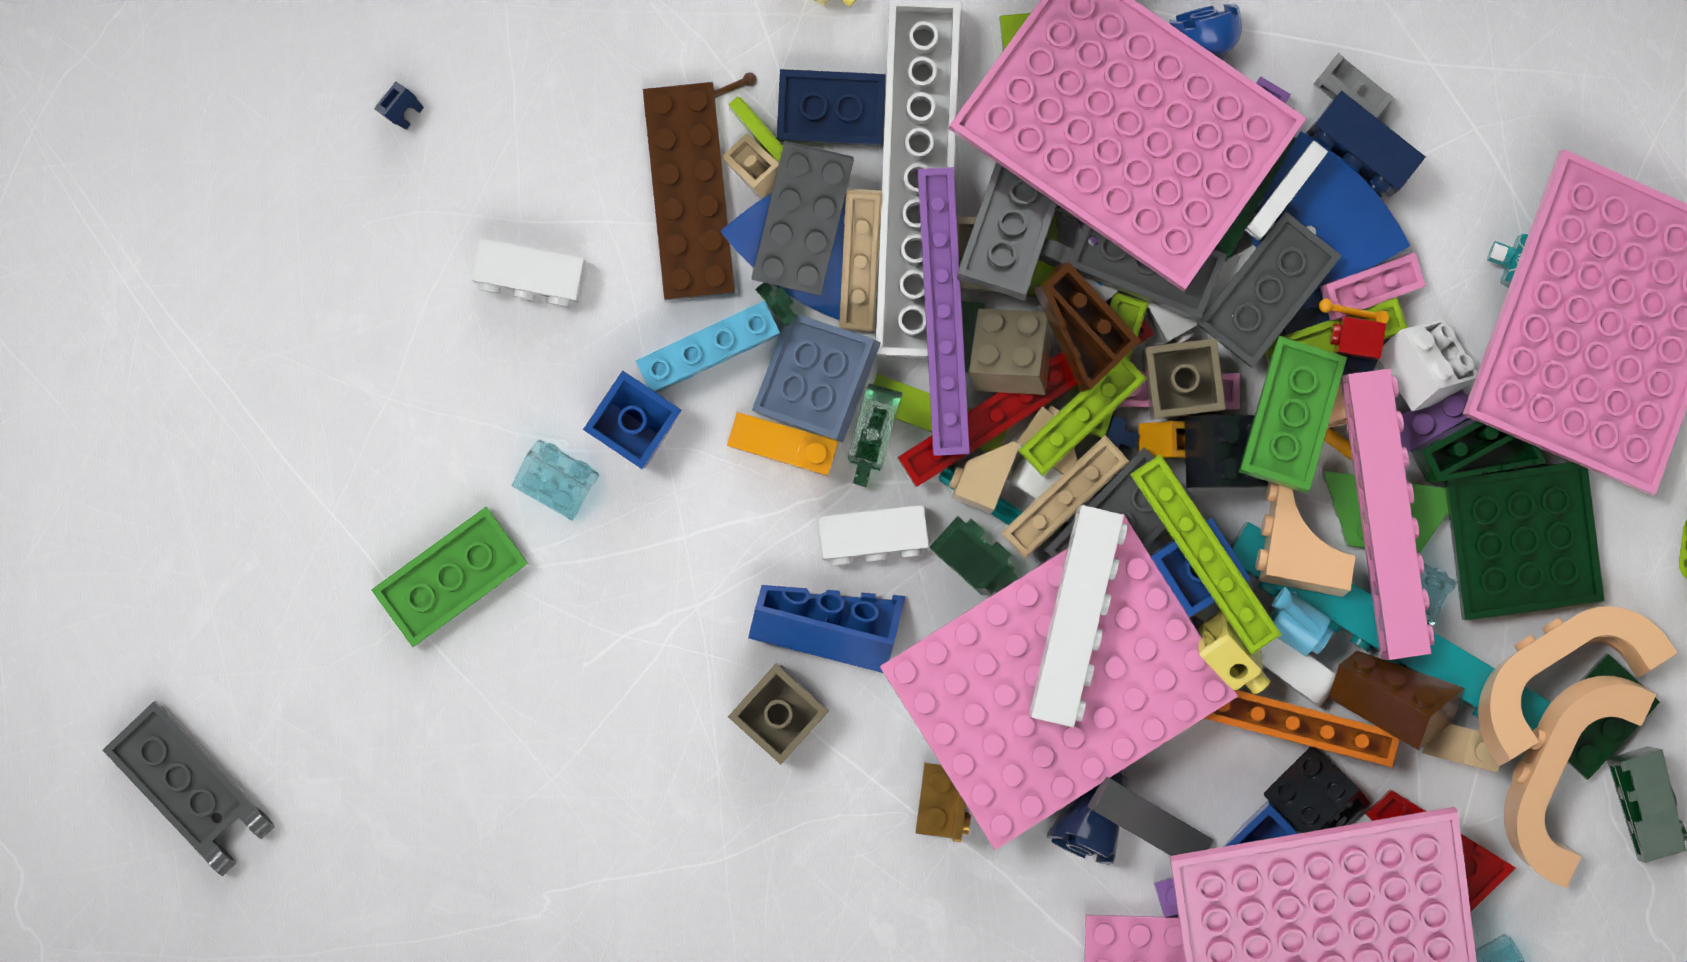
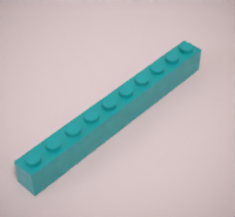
(1356, 616)

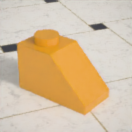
(1163, 438)

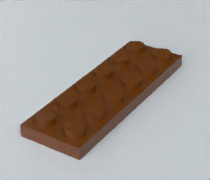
(688, 190)

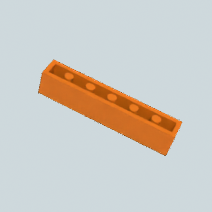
(1308, 727)

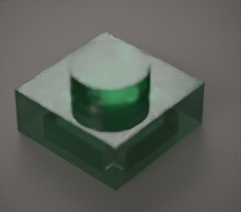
(778, 302)

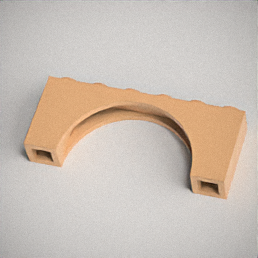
(1292, 551)

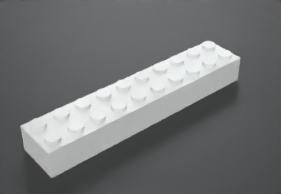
(916, 136)

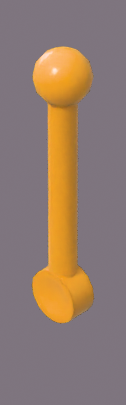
(1379, 316)

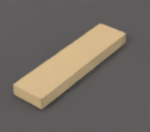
(860, 259)
(1064, 496)

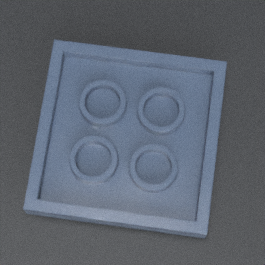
(816, 377)

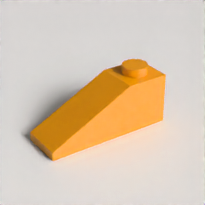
(783, 444)

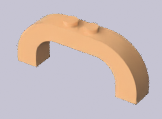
(1499, 706)
(1544, 763)

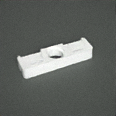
(1286, 190)

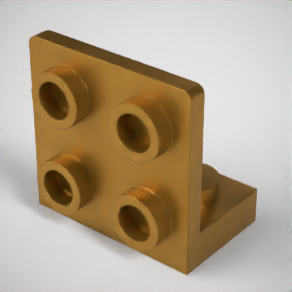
(941, 806)

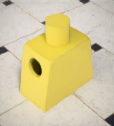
(1229, 657)

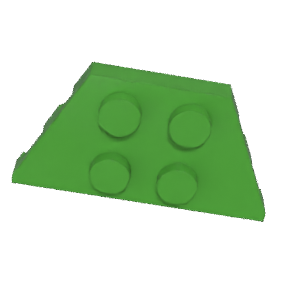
(1428, 508)

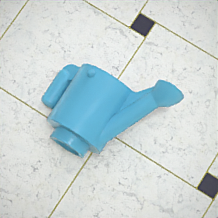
(1300, 623)

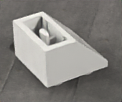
(1428, 363)

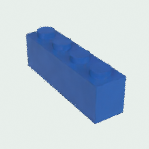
(827, 624)

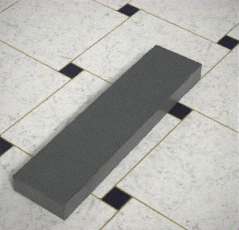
(1146, 820)

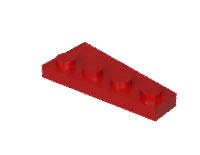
(1482, 867)

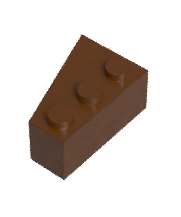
(1084, 325)
(1396, 698)

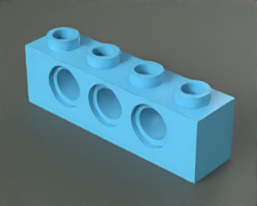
(708, 347)

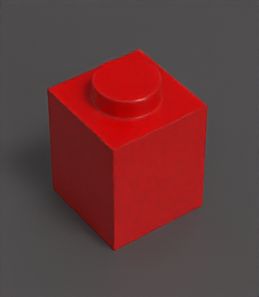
(1358, 338)

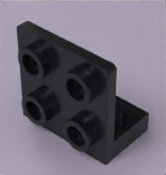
(1316, 794)

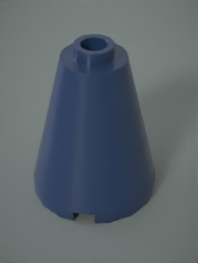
(1085, 831)

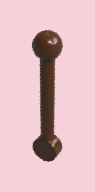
(748, 79)

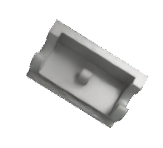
(1344, 76)

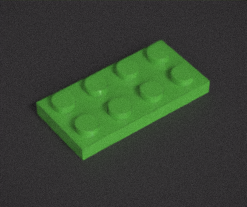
(1292, 414)
(449, 576)

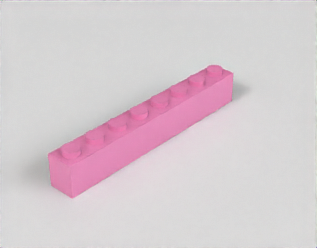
(1386, 514)

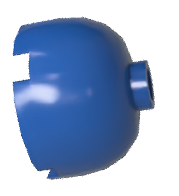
(1211, 29)

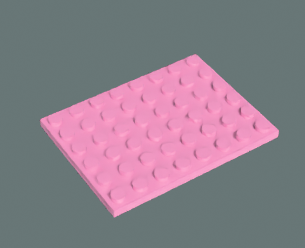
(1129, 128)
(1594, 328)
(978, 675)
(1331, 895)

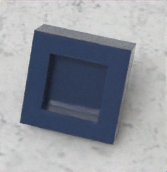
(396, 102)
(1118, 435)

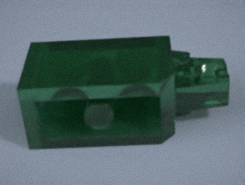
(873, 431)
(973, 558)

